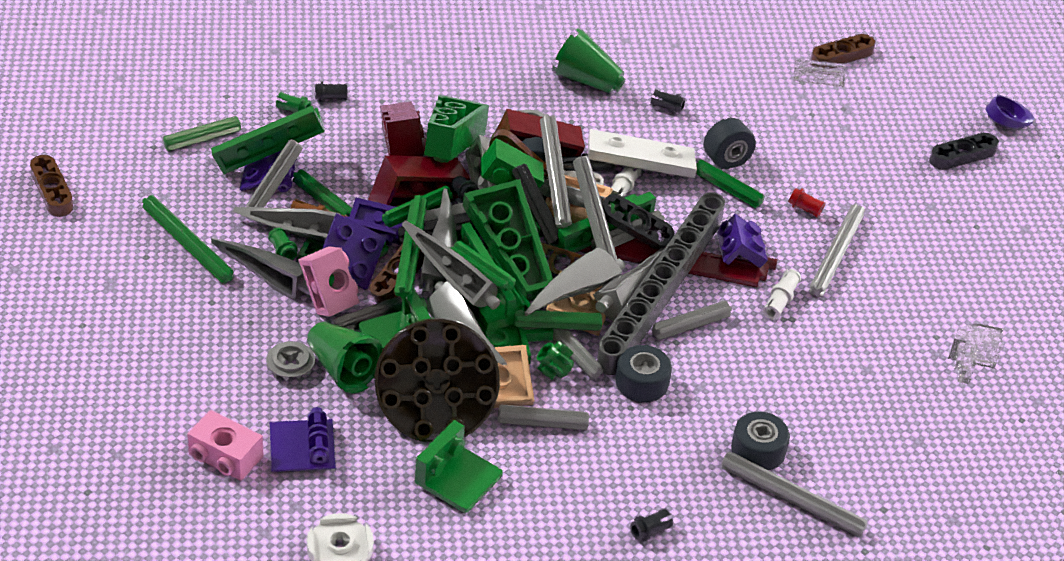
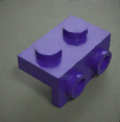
(370, 216)
(741, 238)

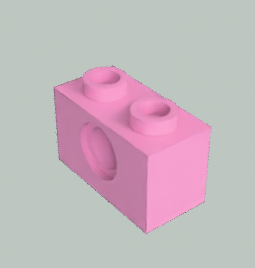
(317, 270)
(225, 445)

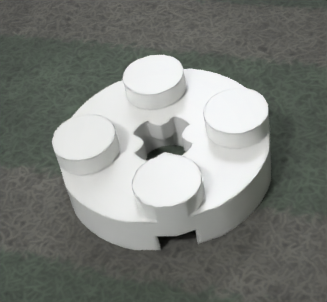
(340, 527)

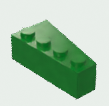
(454, 127)
(510, 232)

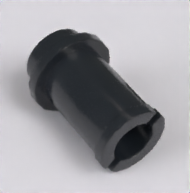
(331, 91)
(669, 101)
(461, 186)
(644, 527)

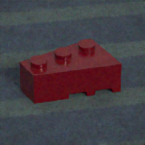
(528, 126)
(402, 129)
(408, 176)

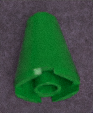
(588, 64)
(346, 355)

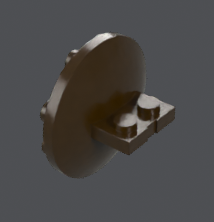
(436, 376)

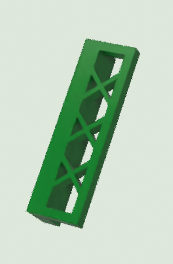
(268, 139)
(579, 234)
(505, 312)

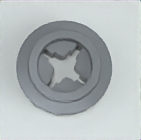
(289, 352)

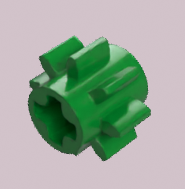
(555, 360)

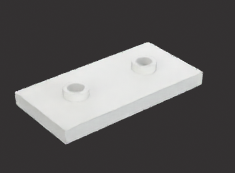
(641, 153)

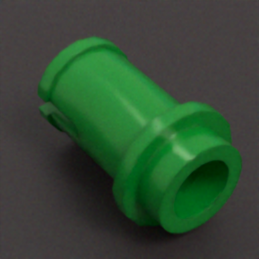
(293, 103)
(282, 243)

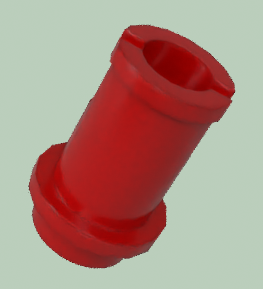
(806, 202)

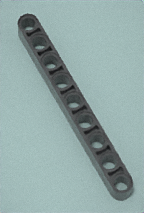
(661, 281)

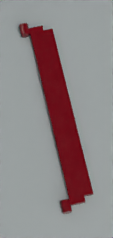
(707, 265)

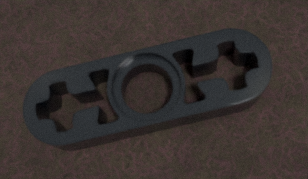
(948, 156)
(647, 218)

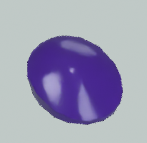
(1008, 112)

